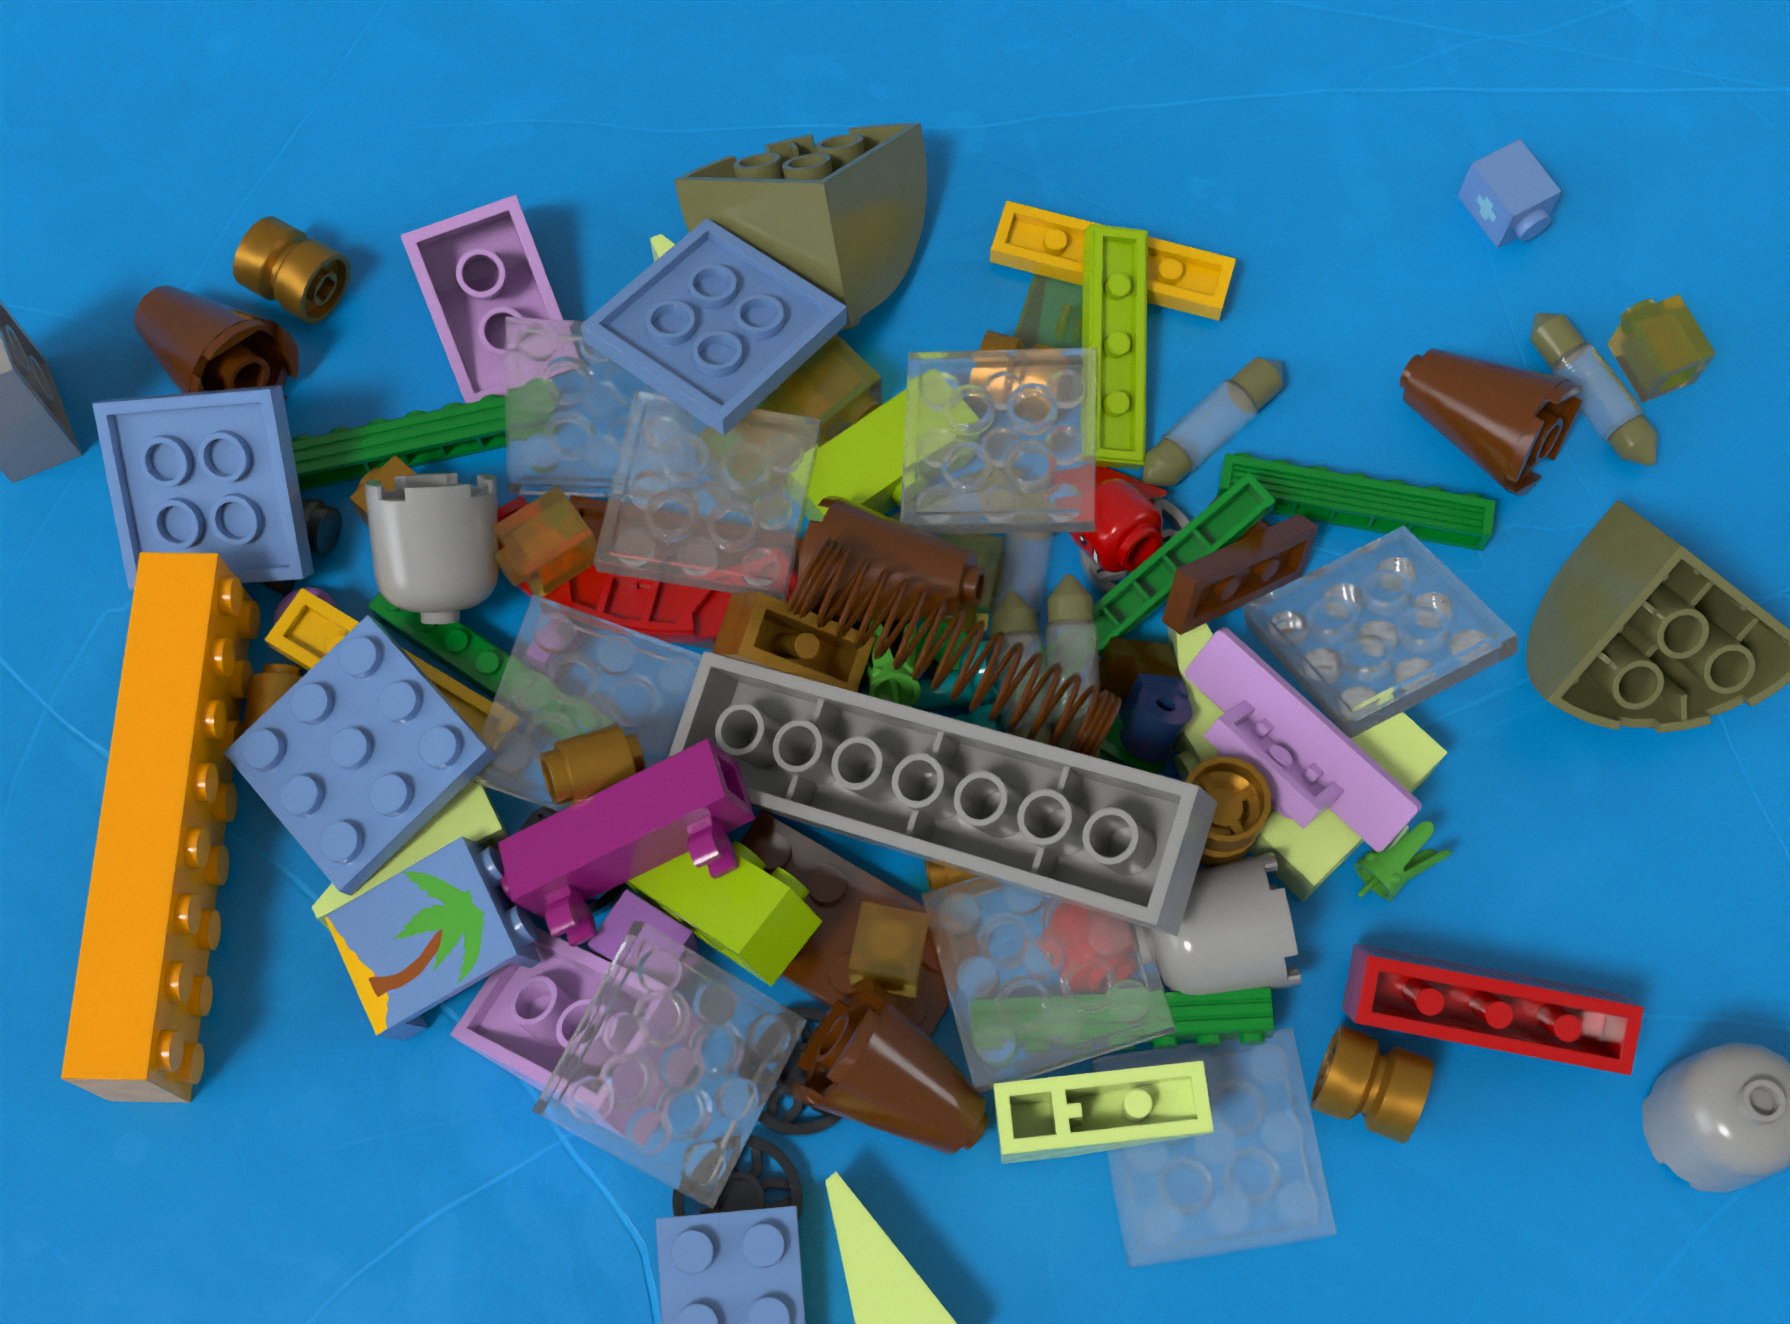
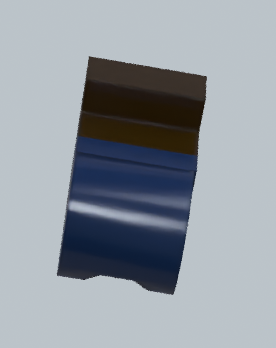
(1152, 696)

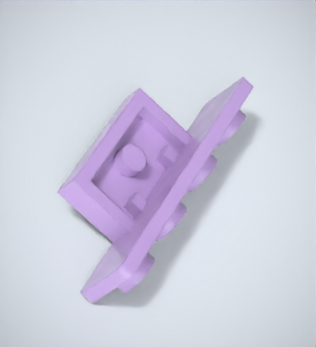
(1295, 745)

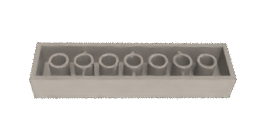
(955, 792)

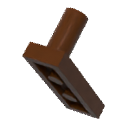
(1239, 572)

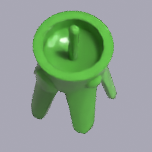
(890, 683)
(1396, 865)

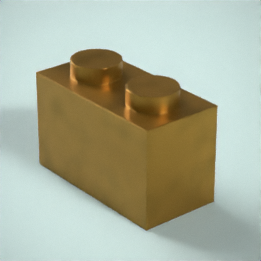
(767, 635)

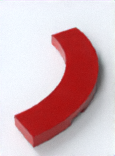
(646, 606)

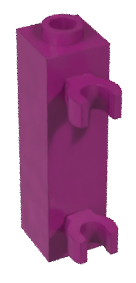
(624, 833)

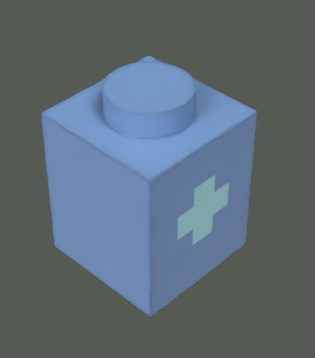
(1509, 194)

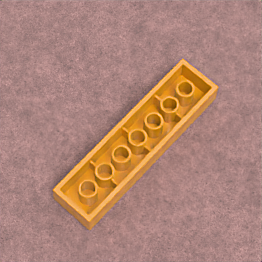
(162, 834)

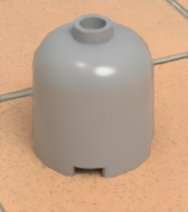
(434, 543)
(1230, 932)
(1721, 1117)

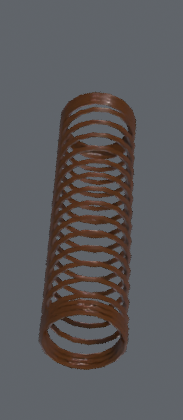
(827, 568)

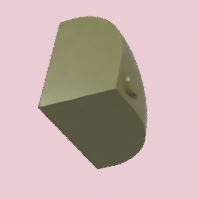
(826, 211)
(1650, 634)

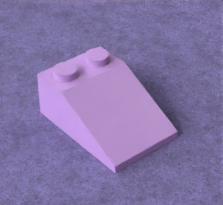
(472, 278)
(529, 1014)

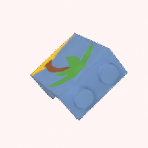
(430, 935)

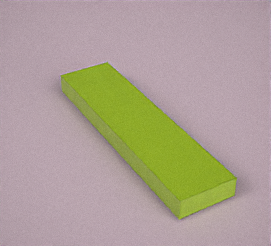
(1117, 326)

